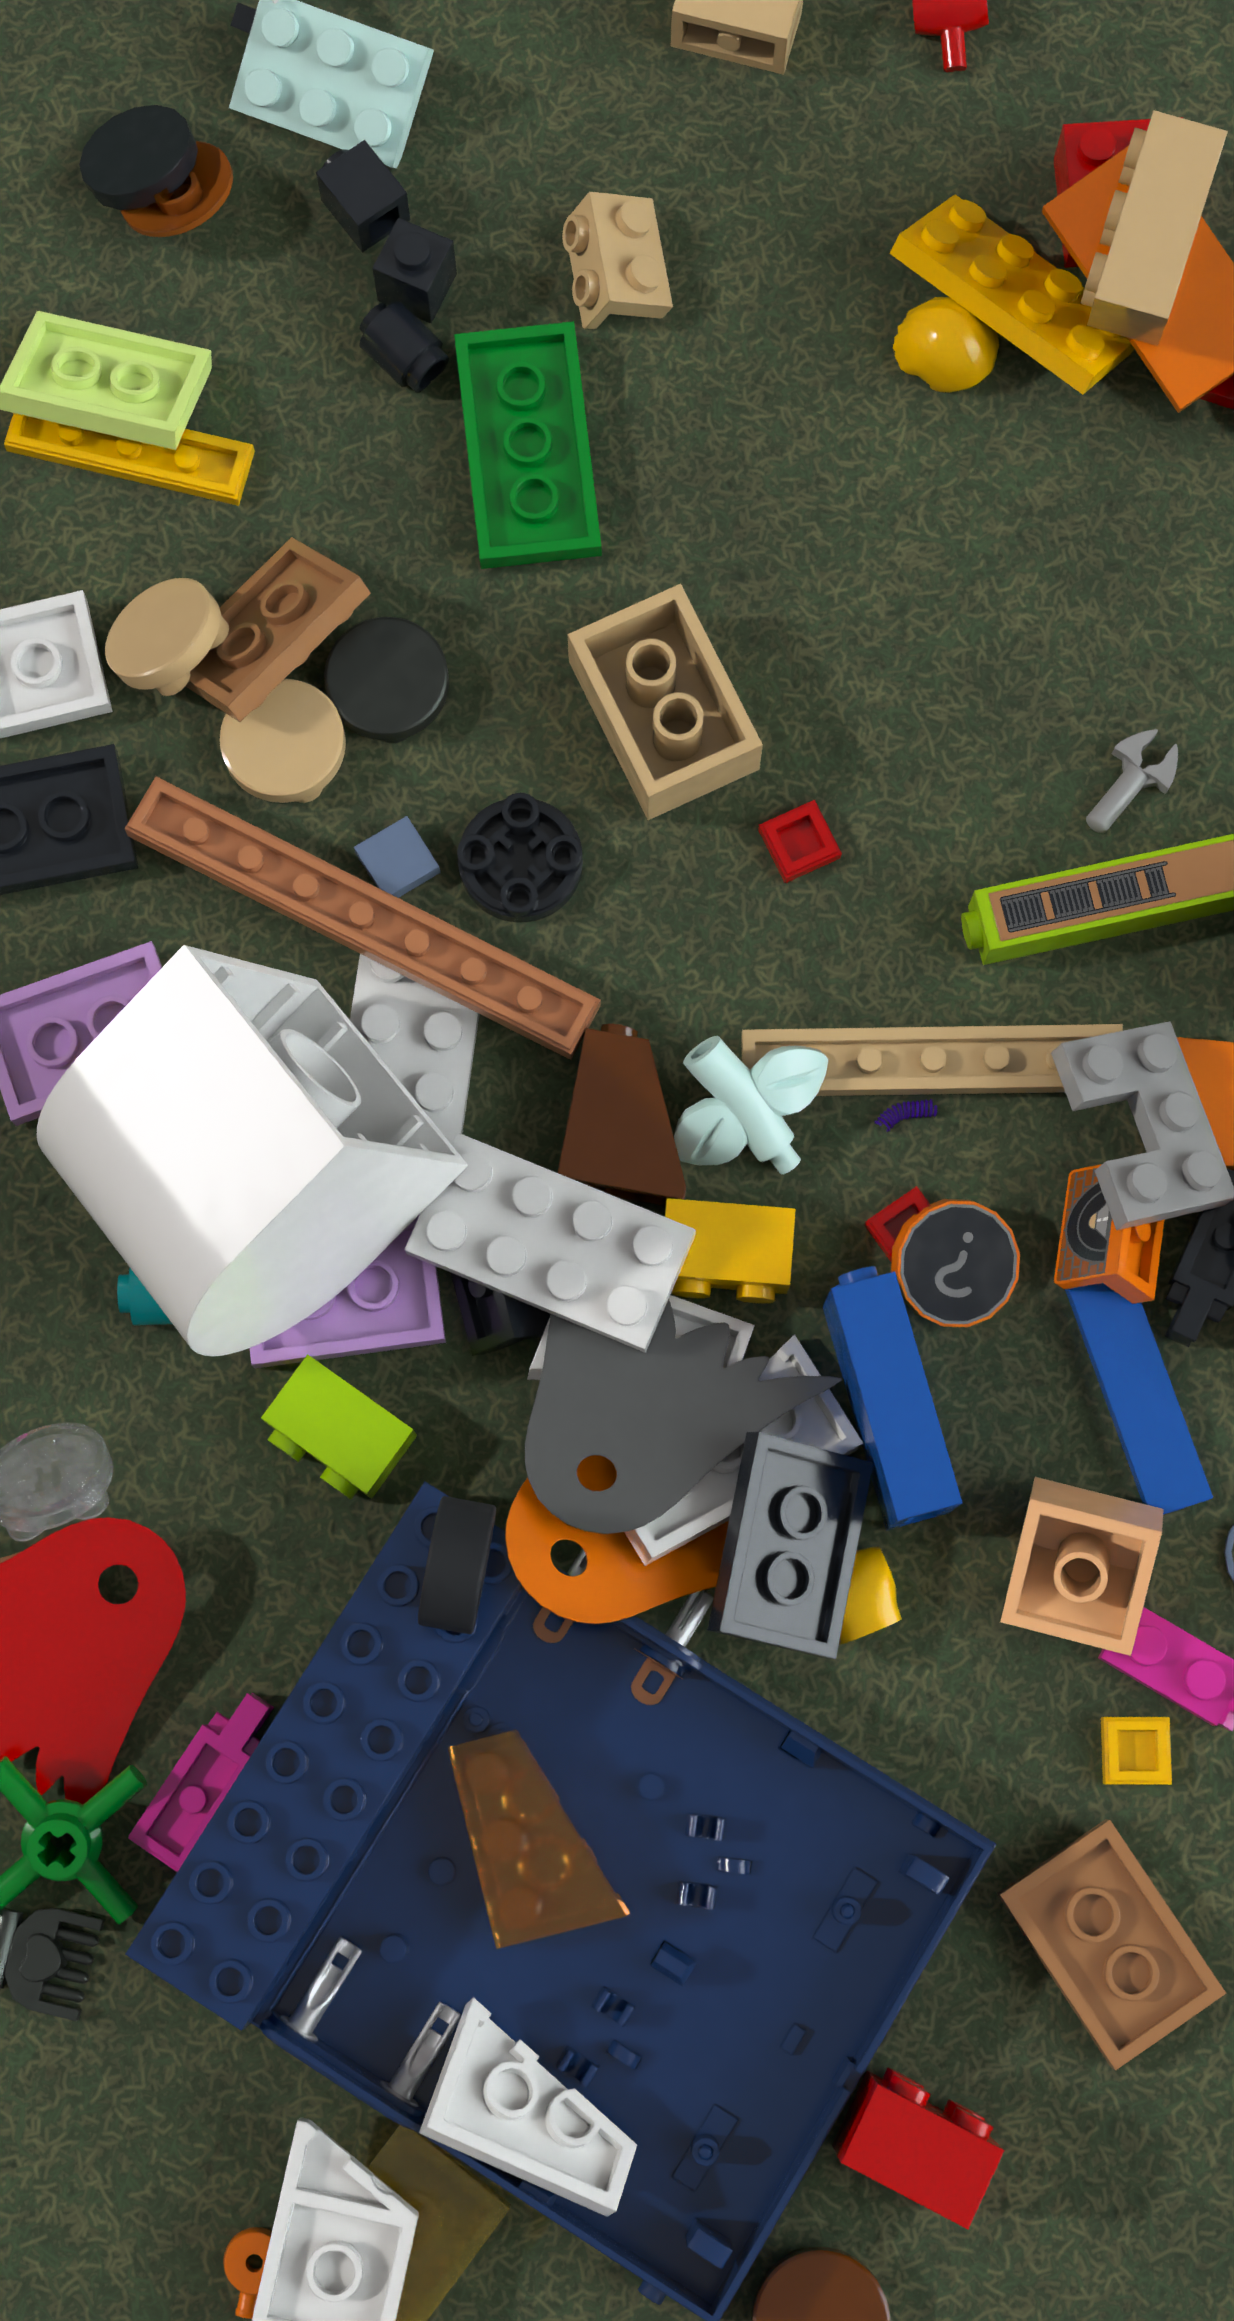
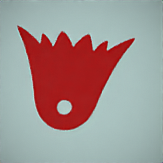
(75, 1660)

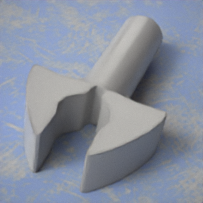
(1132, 779)

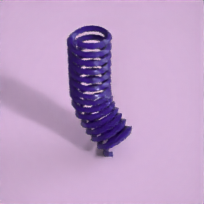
(906, 1113)

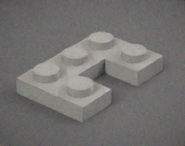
(1182, 1160)

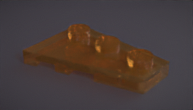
(525, 1848)

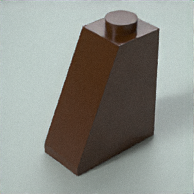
(619, 1121)

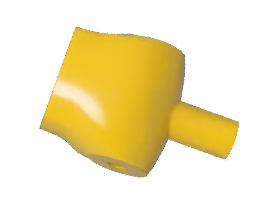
(871, 1596)

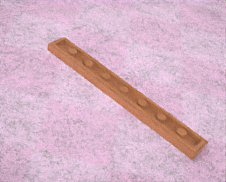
(363, 918)

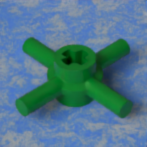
(79, 1821)

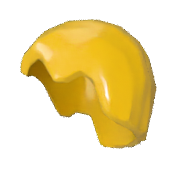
(945, 345)

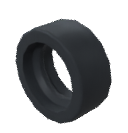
(456, 1565)

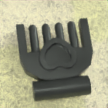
(34, 1955)

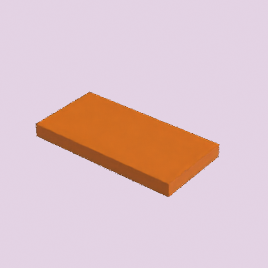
(1199, 334)

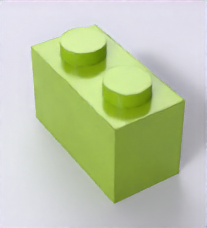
(338, 1428)

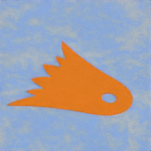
(615, 1578)

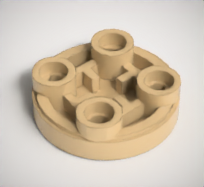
(165, 635)
(285, 745)

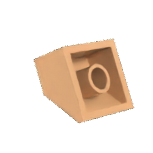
(1083, 1566)

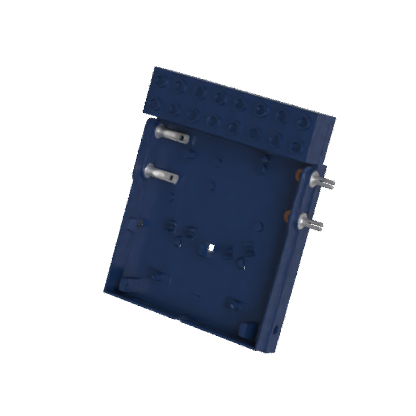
(356, 1927)

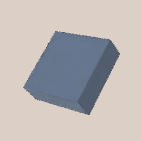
(397, 858)

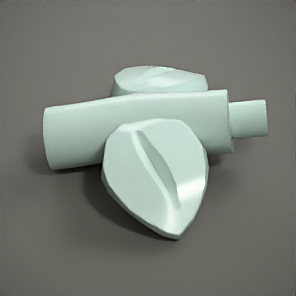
(747, 1103)

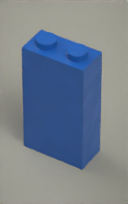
(890, 1398)

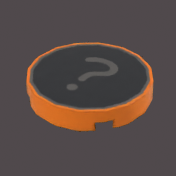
(956, 1262)

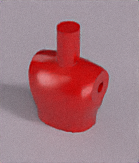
(950, 21)

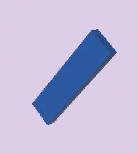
(1140, 1398)

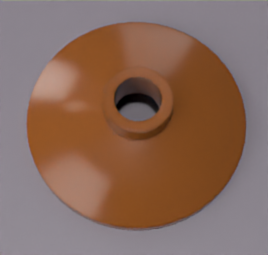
(192, 202)

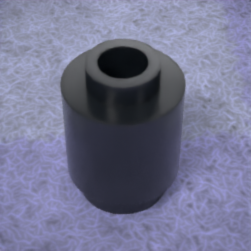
(402, 345)

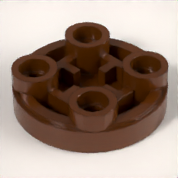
(819, 2287)

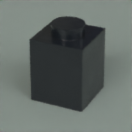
(362, 194)
(415, 269)

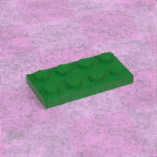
(528, 445)

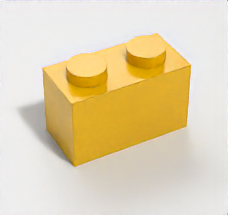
(735, 1249)

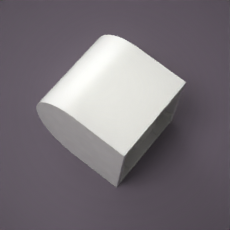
(241, 1147)

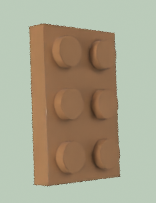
(275, 626)
(1111, 1944)

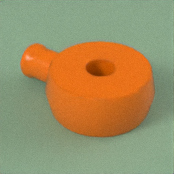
(237, 2268)

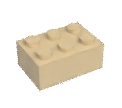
(1152, 226)
(664, 701)

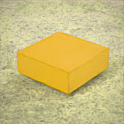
(1136, 1750)

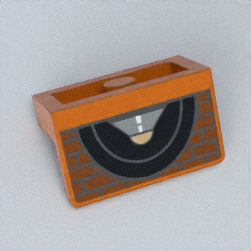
(1098, 1253)

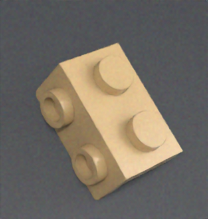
(616, 258)

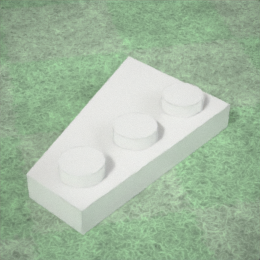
(522, 2120)

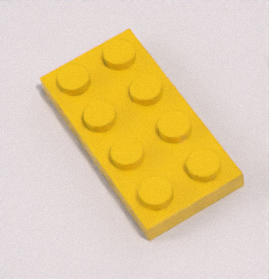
(1011, 290)

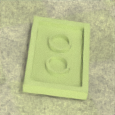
(105, 380)

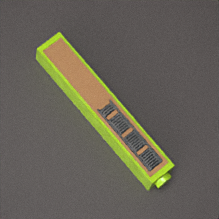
(1101, 900)

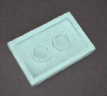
(331, 78)

